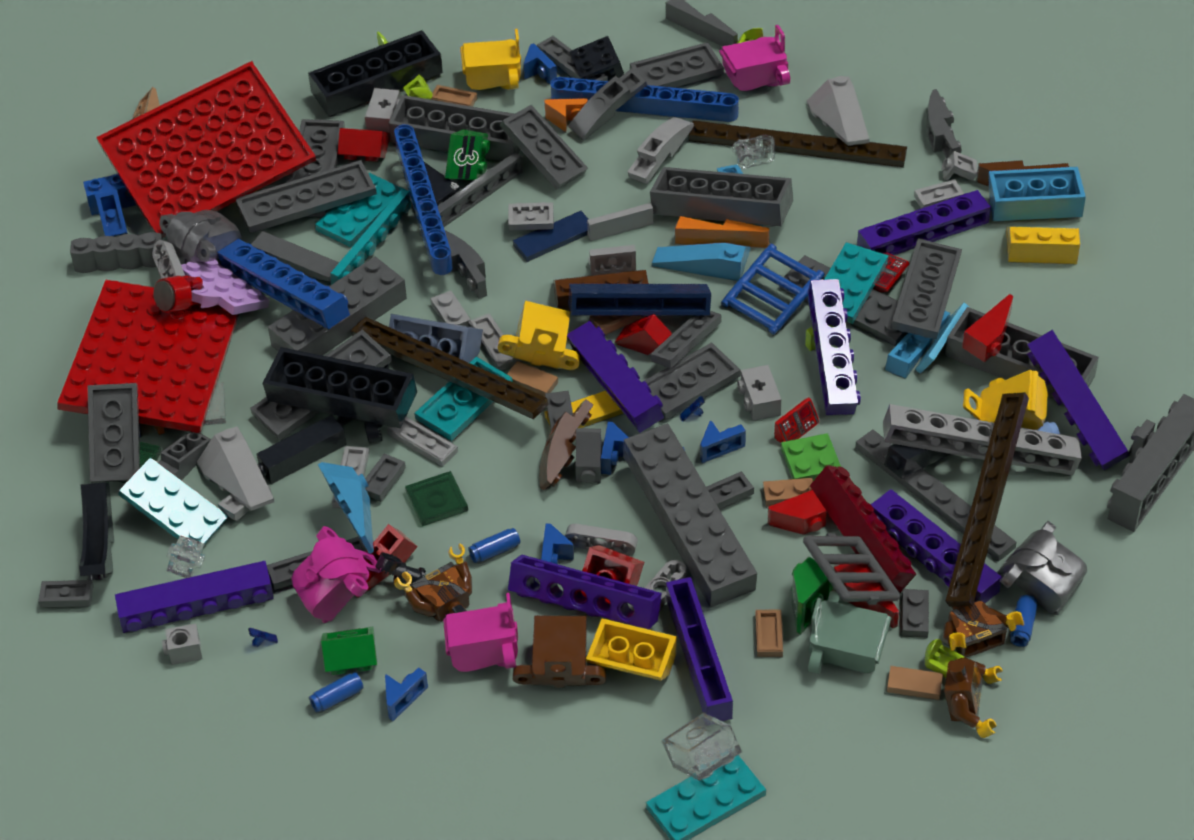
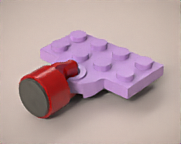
(210, 286)

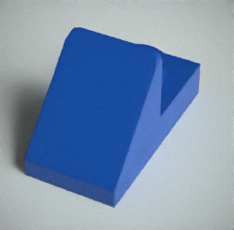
(538, 63)
(111, 213)
(720, 443)
(612, 447)
(556, 545)
(402, 695)

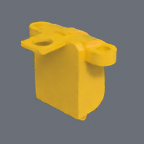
(492, 63)
(541, 338)
(990, 398)

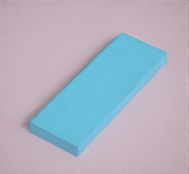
(937, 344)

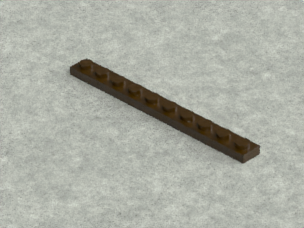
(801, 144)
(454, 369)
(987, 500)

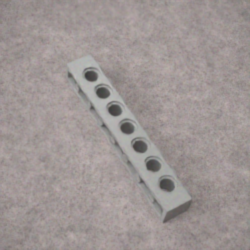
(972, 436)

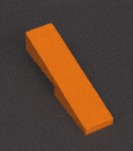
(695, 232)

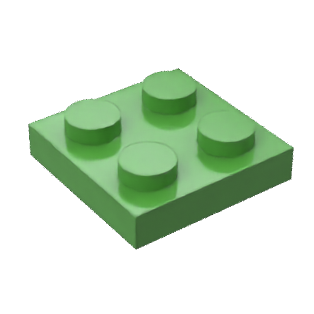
(809, 456)

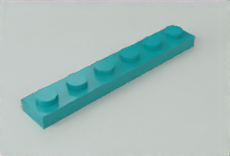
(373, 235)

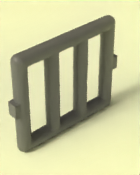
(864, 557)

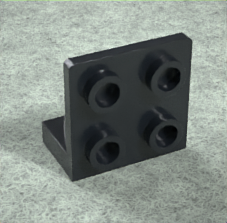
(596, 59)

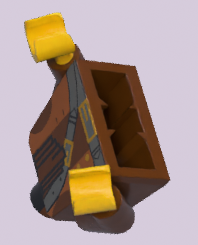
(442, 590)
(978, 628)
(964, 692)

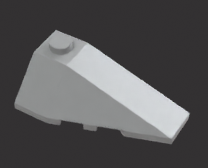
(839, 108)
(234, 469)

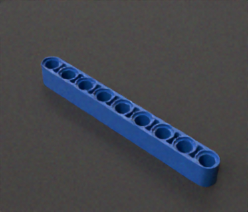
(657, 100)
(423, 200)

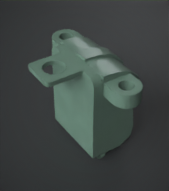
(846, 636)

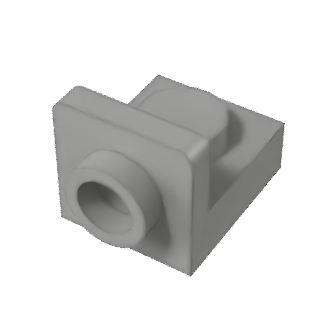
(960, 165)

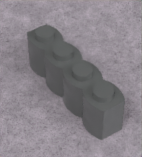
(112, 253)

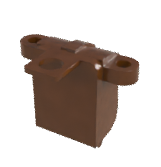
(559, 655)

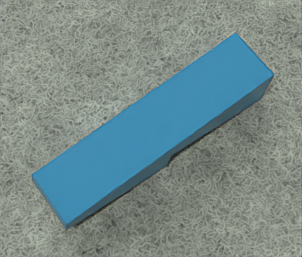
(909, 351)

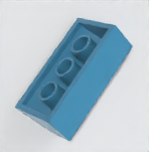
(1036, 194)

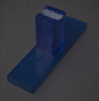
(694, 408)
(261, 636)

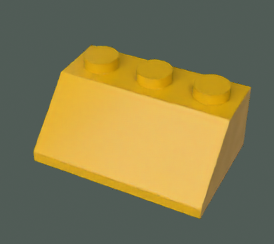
(1043, 245)
(633, 650)

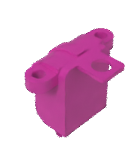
(757, 62)
(332, 575)
(482, 637)

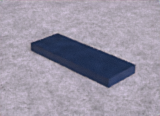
(546, 240)

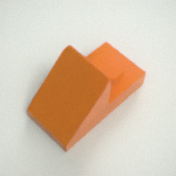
(562, 110)

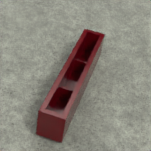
(856, 518)

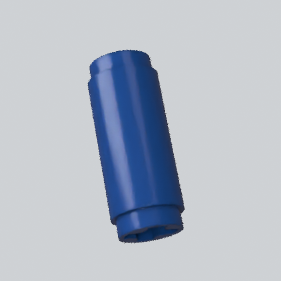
(494, 545)
(1022, 635)
(336, 692)

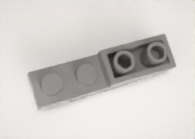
(658, 145)

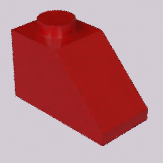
(644, 335)
(798, 514)

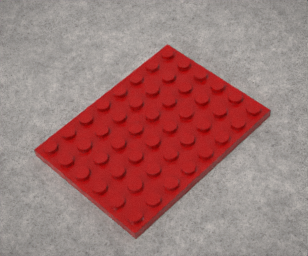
(206, 147)
(167, 354)

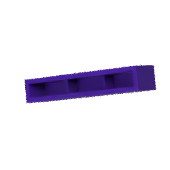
(615, 376)
(1078, 401)
(194, 596)
(699, 649)

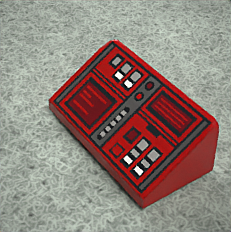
(891, 273)
(796, 422)

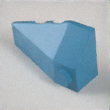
(712, 260)
(352, 497)

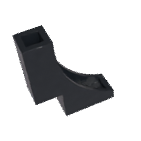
(97, 531)

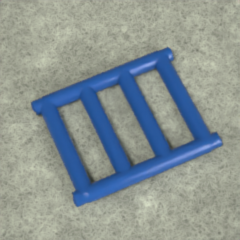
(757, 267)

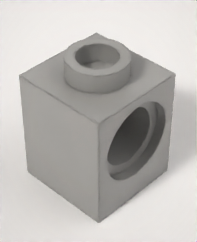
(182, 644)

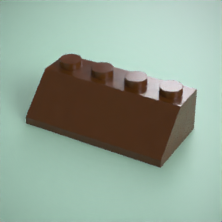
(561, 286)

